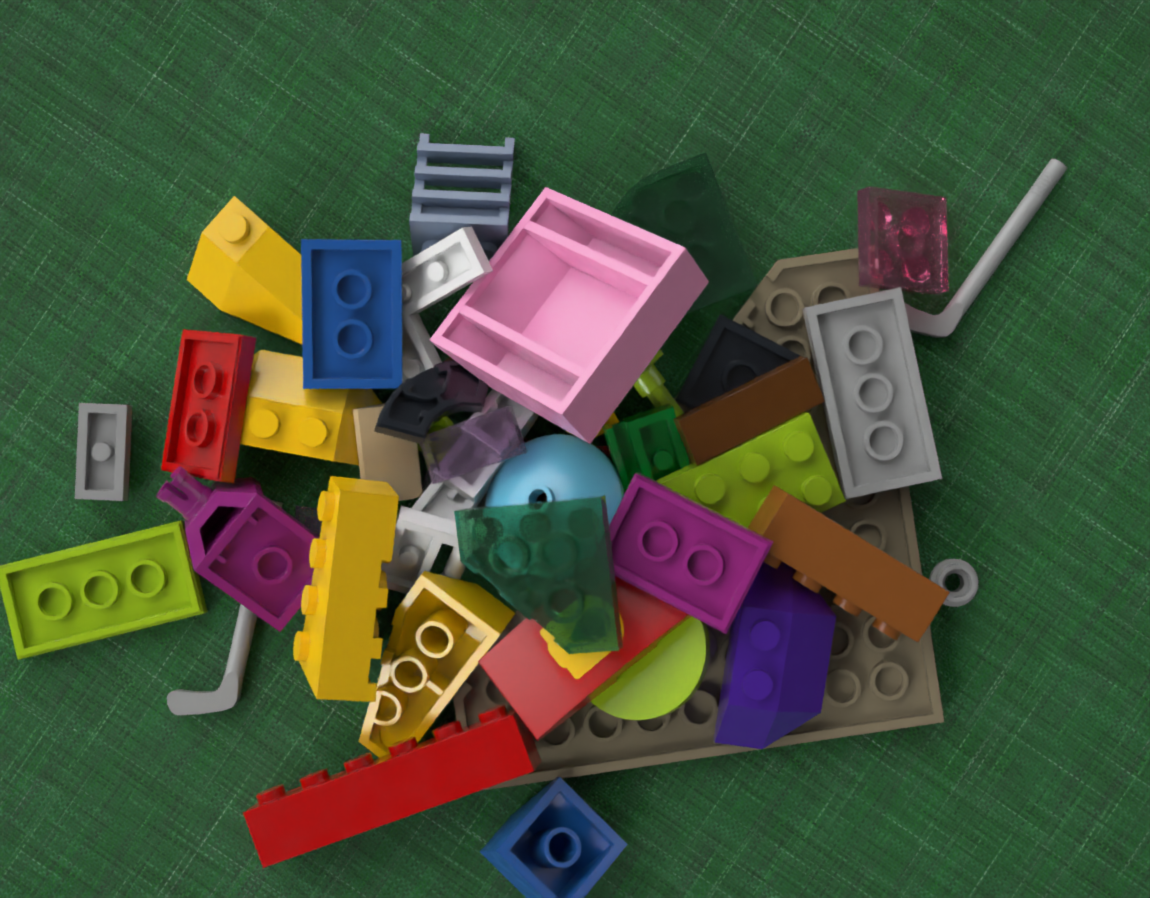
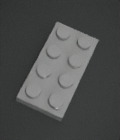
(872, 393)

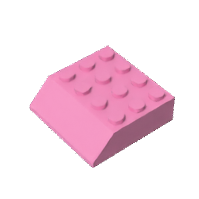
(571, 312)

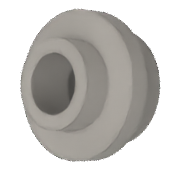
(967, 576)

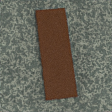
(749, 410)

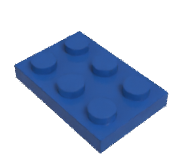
(351, 313)

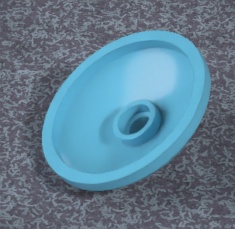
(560, 468)

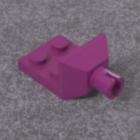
(244, 543)

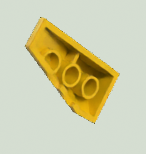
(250, 271)

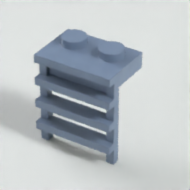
(443, 212)

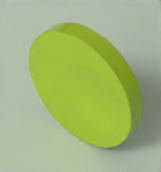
(661, 678)

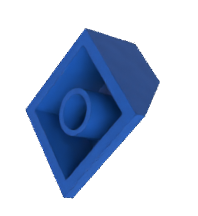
(554, 845)

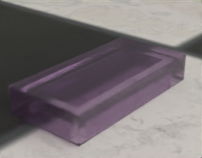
(473, 445)

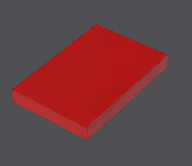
(208, 404)

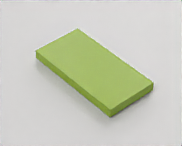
(101, 590)

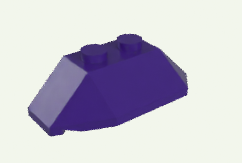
(774, 660)

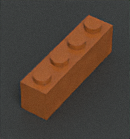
(847, 566)

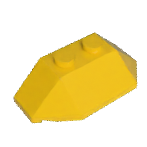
(298, 419)

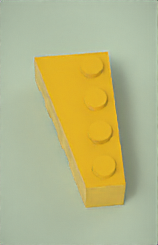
(347, 588)

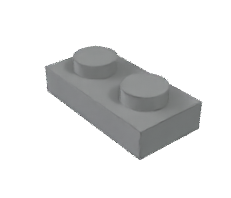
(103, 452)

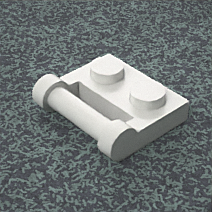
(416, 547)

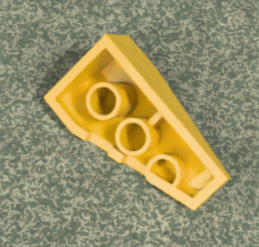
(431, 652)

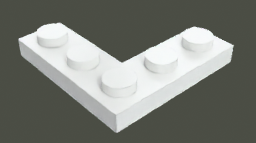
(429, 279)

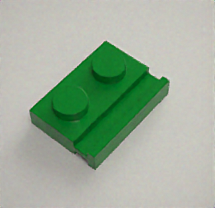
(646, 445)

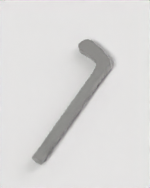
(943, 324)
(229, 693)

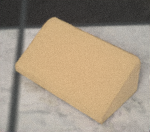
(385, 456)

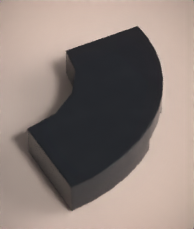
(429, 398)

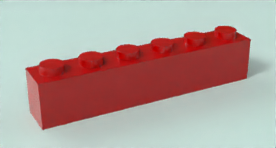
(391, 786)

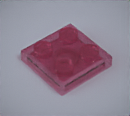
(902, 240)

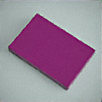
(684, 552)

